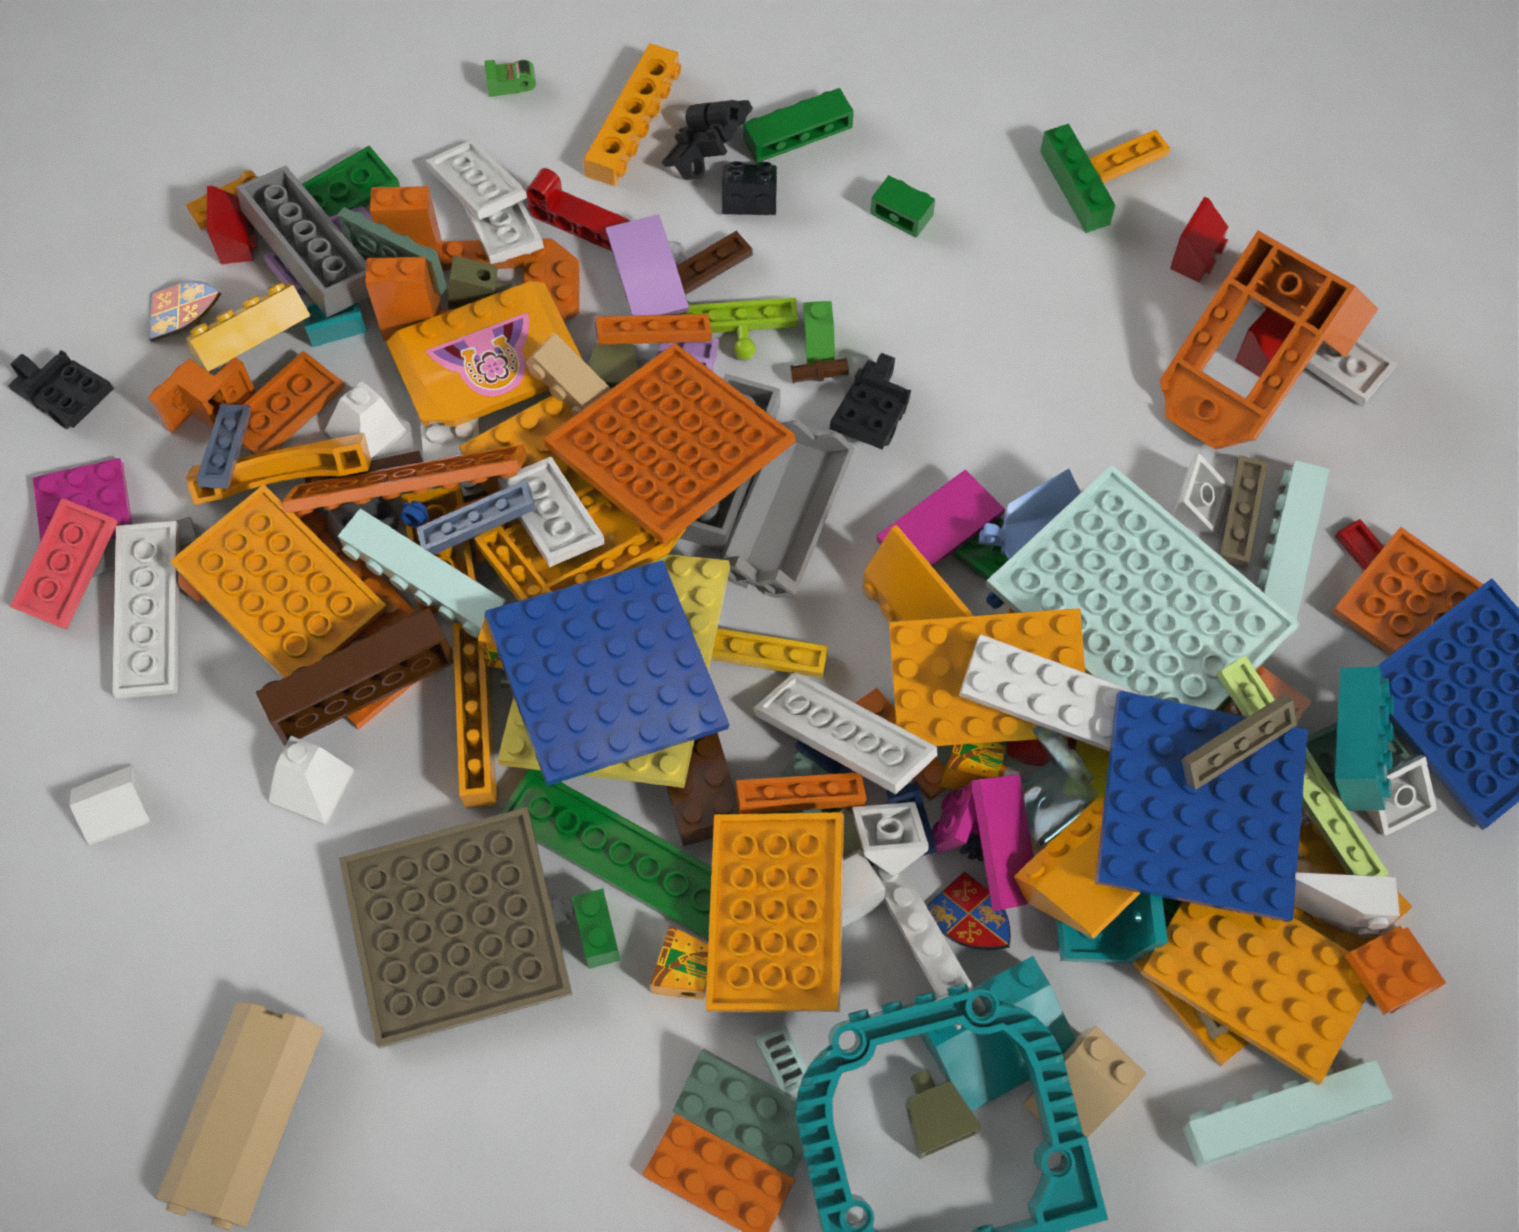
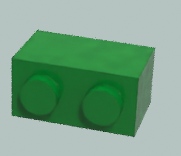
(902, 206)
(596, 928)

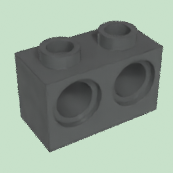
(377, 507)

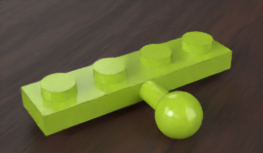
(748, 316)

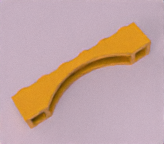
(321, 458)

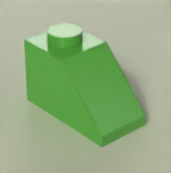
(818, 331)

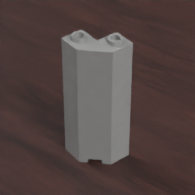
(786, 512)

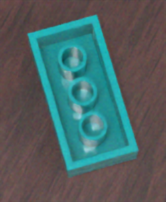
(1364, 739)

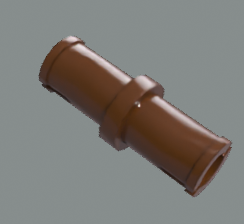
(819, 370)

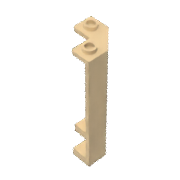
(240, 1115)

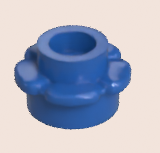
(414, 514)

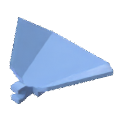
(1031, 514)

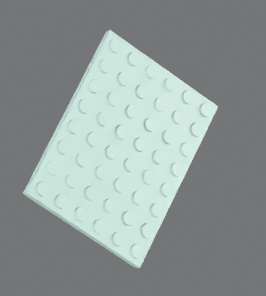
(1150, 595)

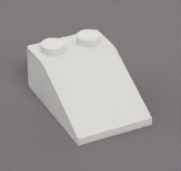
(1349, 901)

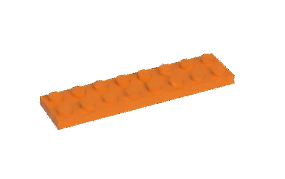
(405, 478)

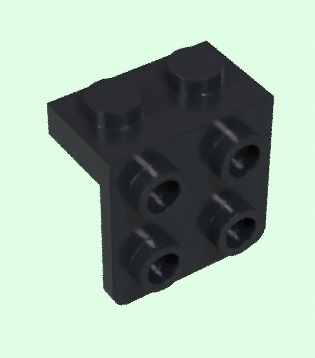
(749, 189)

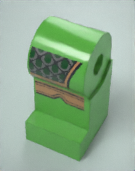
(509, 78)

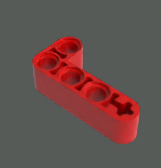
(569, 212)

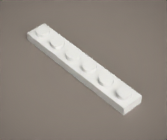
(923, 935)

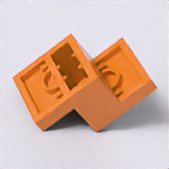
(200, 393)
(1395, 969)

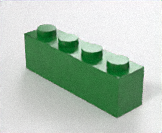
(798, 125)
(1077, 178)

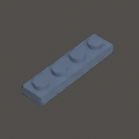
(224, 446)
(477, 518)

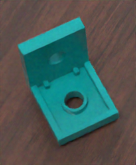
(1124, 940)

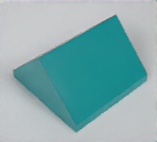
(335, 327)

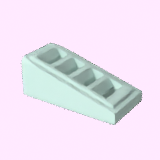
(792, 1085)

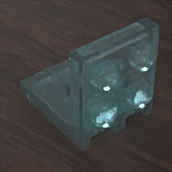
(1061, 779)

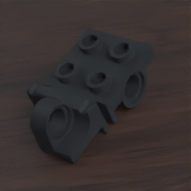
(704, 137)
(59, 388)
(872, 404)

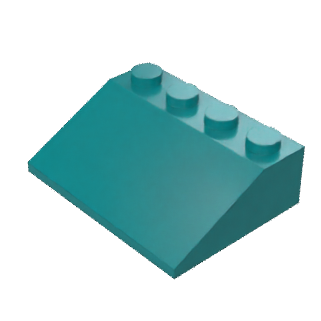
(991, 1064)

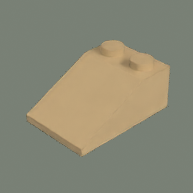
(1098, 1076)

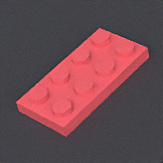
(64, 563)

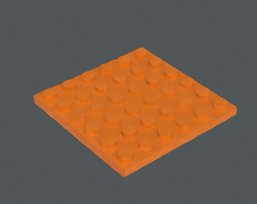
(669, 442)

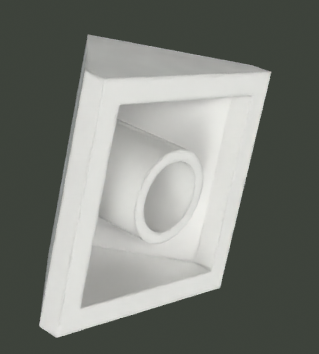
(1201, 497)
(1410, 797)
(109, 805)
(891, 834)
(861, 888)

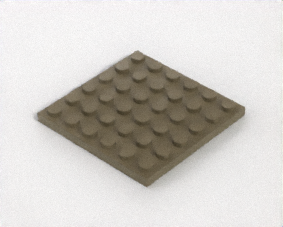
(454, 927)

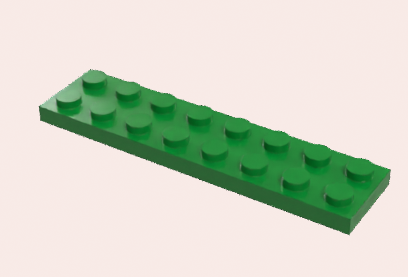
(617, 851)

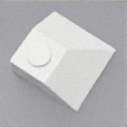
(365, 412)
(308, 780)

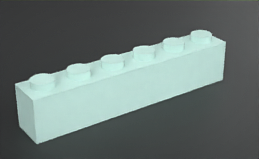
(1293, 534)
(418, 571)
(1286, 1112)

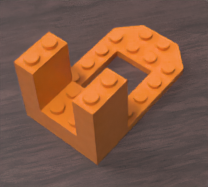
(403, 286)
(1294, 287)

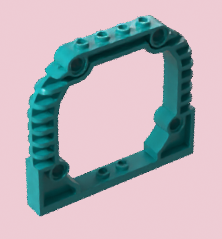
(1066, 1194)

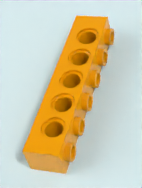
(632, 115)

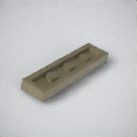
(1243, 510)
(1239, 742)

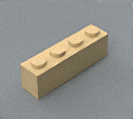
(566, 374)

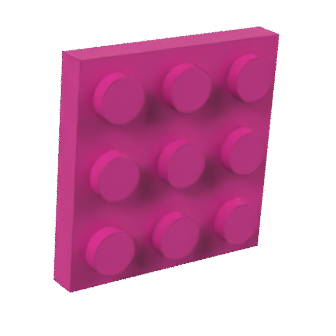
(94, 486)

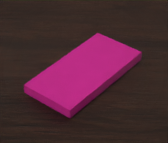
(948, 518)
(1003, 837)

